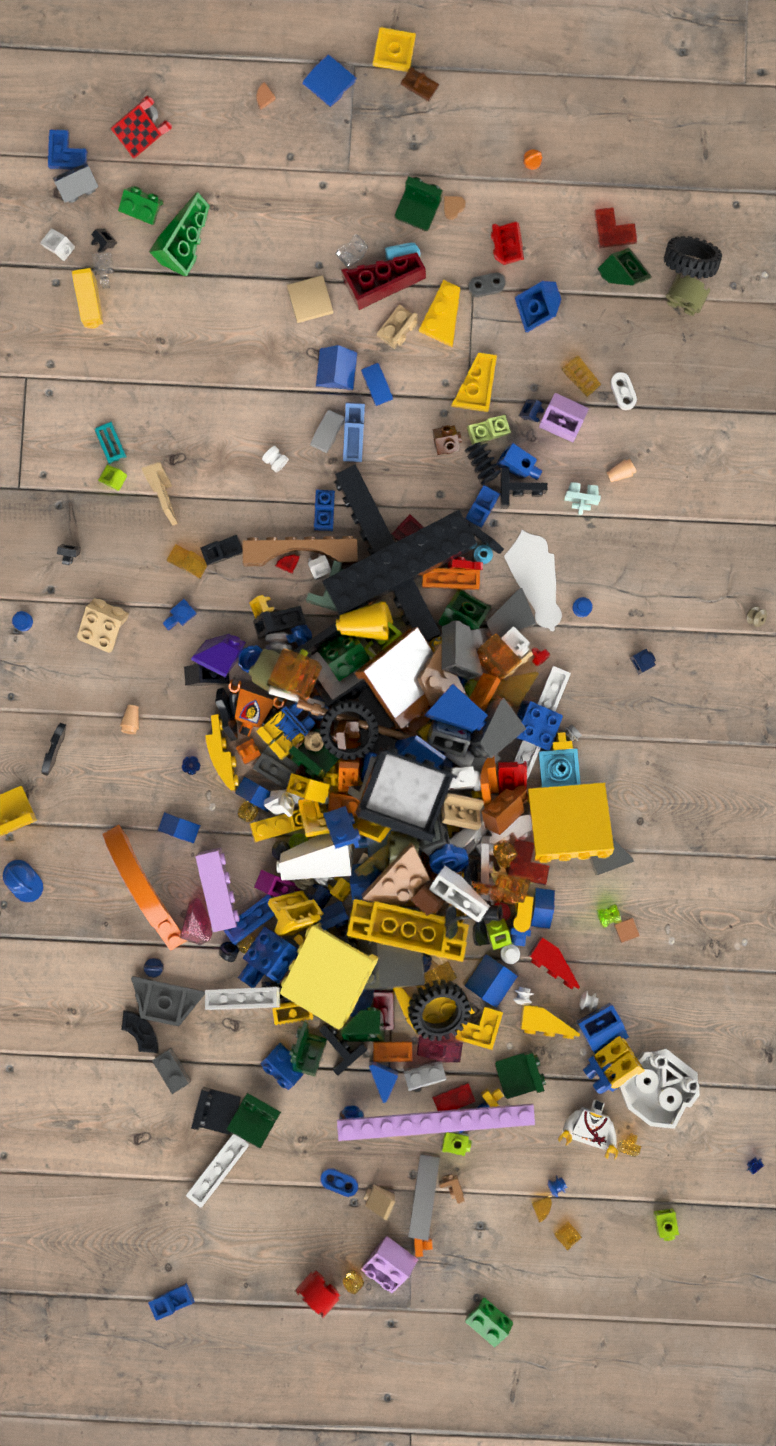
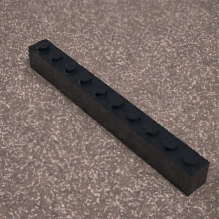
(378, 537)

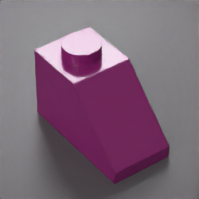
(274, 885)

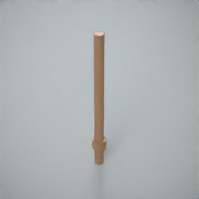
(316, 709)

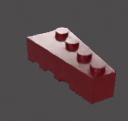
(379, 280)

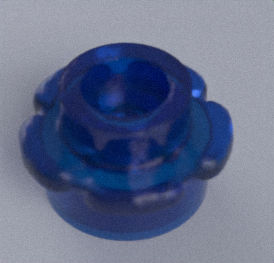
(190, 760)
(755, 1165)

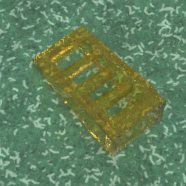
(586, 372)

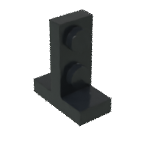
(518, 489)
(278, 621)
(342, 1048)

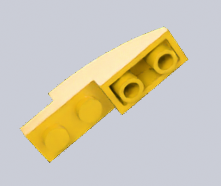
(222, 761)
(278, 825)

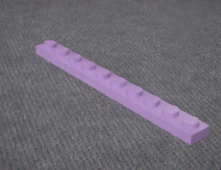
(435, 1122)

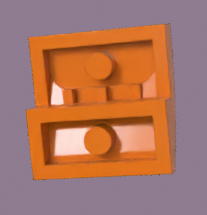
(489, 780)

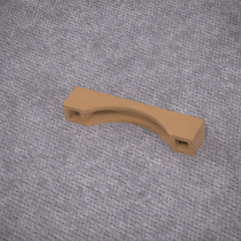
(260, 552)

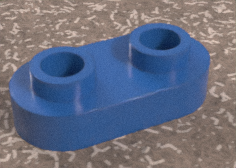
(339, 1182)

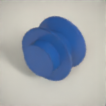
(582, 607)
(22, 621)
(557, 1186)

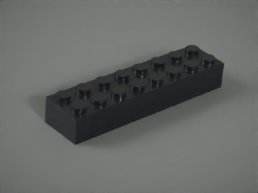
(400, 563)

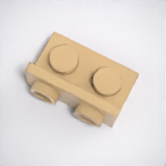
(397, 326)

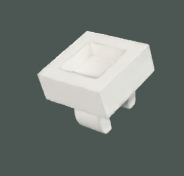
(319, 566)

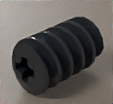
(480, 459)

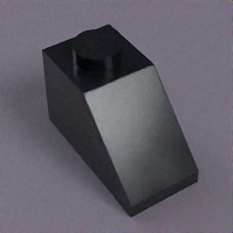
(201, 676)

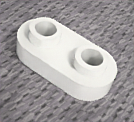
(622, 392)

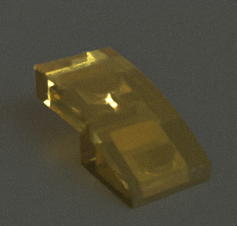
(439, 973)

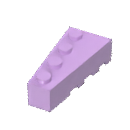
(217, 890)

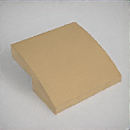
(310, 299)

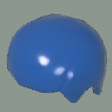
(249, 657)

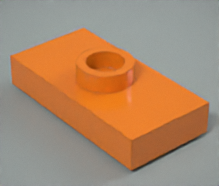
(392, 1051)

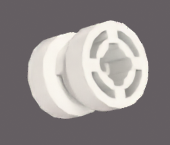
(275, 459)

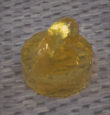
(248, 811)
(245, 943)
(353, 1282)

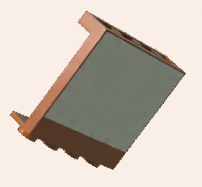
(394, 677)

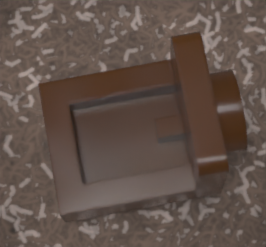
(345, 730)

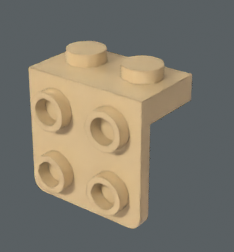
(101, 624)

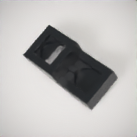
(222, 550)

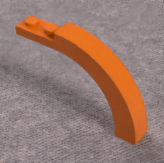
(141, 888)

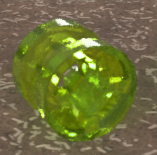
(297, 839)

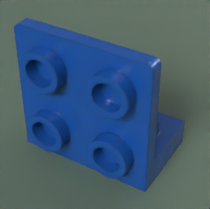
(540, 724)
(271, 955)

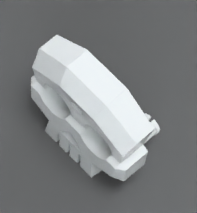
(650, 1099)

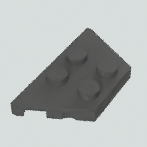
(164, 1001)

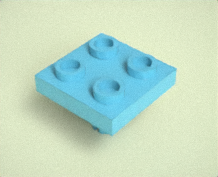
(559, 768)

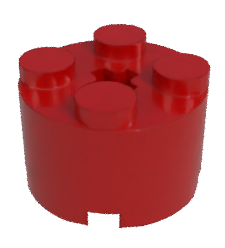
(317, 1294)

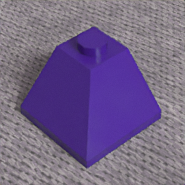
(219, 653)

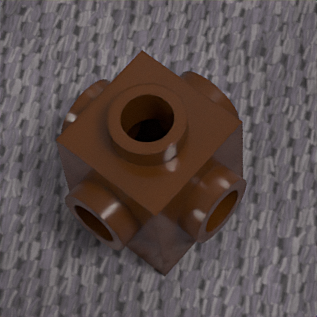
(446, 439)

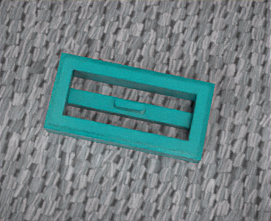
(116, 457)

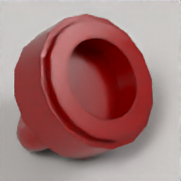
(540, 656)

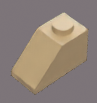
(379, 1201)

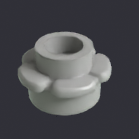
(572, 733)

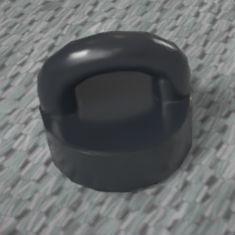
(228, 951)

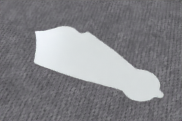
(535, 573)

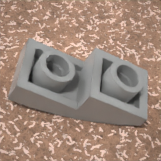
(327, 431)

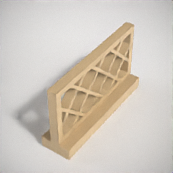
(159, 482)

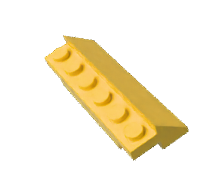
(406, 929)

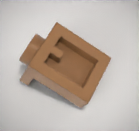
(455, 1190)

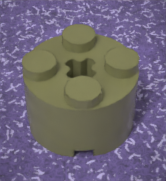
(687, 294)
(263, 668)
(398, 842)

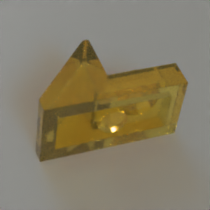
(187, 561)
(378, 859)

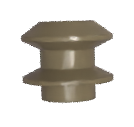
(757, 616)
(304, 884)

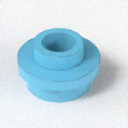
(487, 549)

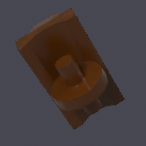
(419, 84)

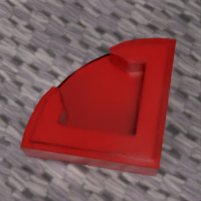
(288, 563)

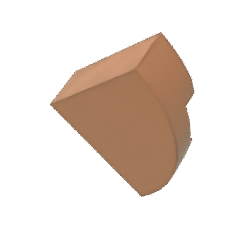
(264, 96)

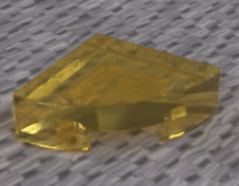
(542, 1208)

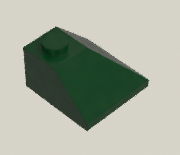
(623, 269)
(466, 610)
(365, 1027)

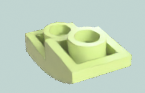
(488, 430)

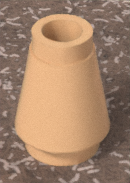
(622, 470)
(130, 720)

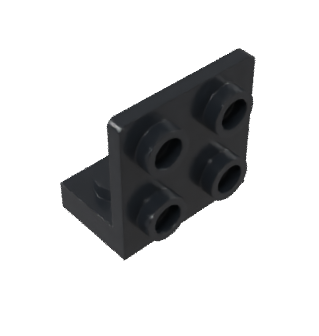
(215, 1110)

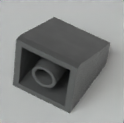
(498, 732)

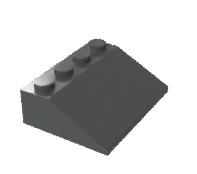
(395, 965)

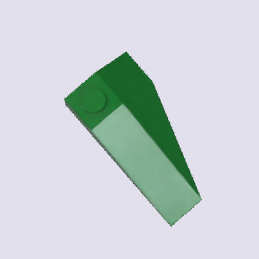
(179, 240)

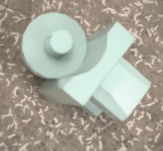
(574, 495)

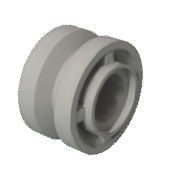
(277, 642)

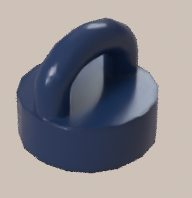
(153, 967)

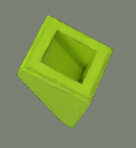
(113, 477)

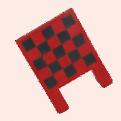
(137, 130)

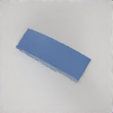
(353, 432)

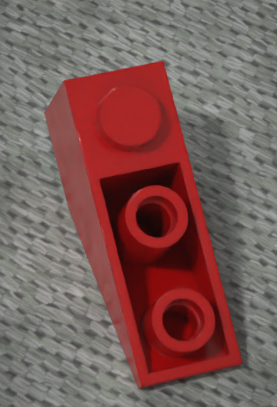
(550, 956)

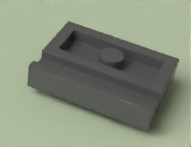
(274, 768)

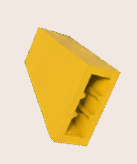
(87, 297)

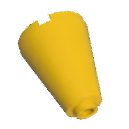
(365, 622)

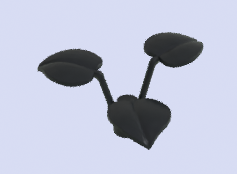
(493, 913)

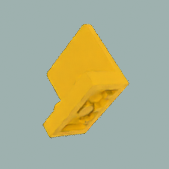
(15, 810)

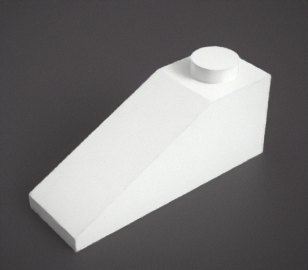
(459, 893)

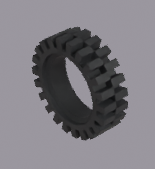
(444, 1028)

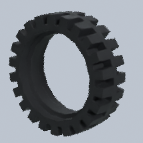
(704, 267)
(348, 706)

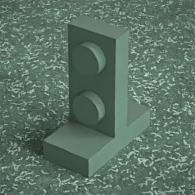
(325, 601)

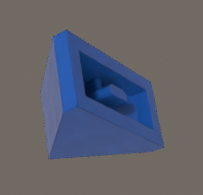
(253, 793)
(179, 827)
(543, 908)

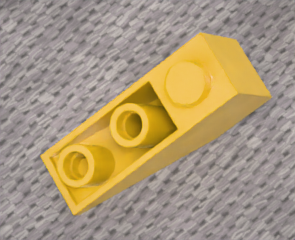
(539, 1019)

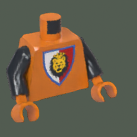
(252, 708)

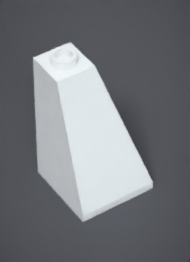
(316, 860)

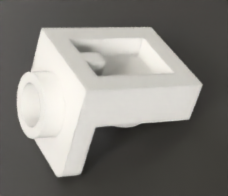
(57, 244)
(516, 642)
(280, 804)

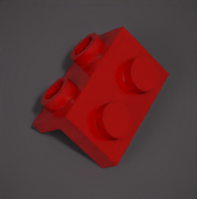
(507, 243)

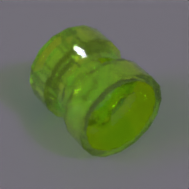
(609, 915)

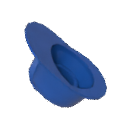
(22, 881)

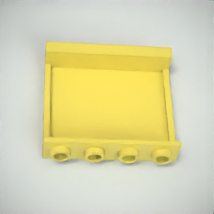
(327, 976)

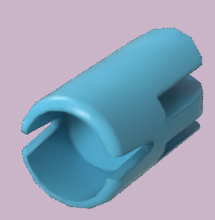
(400, 250)

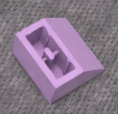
(563, 417)
(389, 1264)

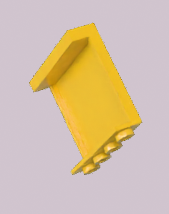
(570, 822)

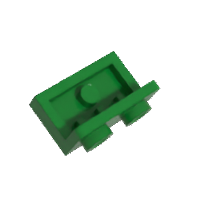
(140, 205)
(489, 1322)

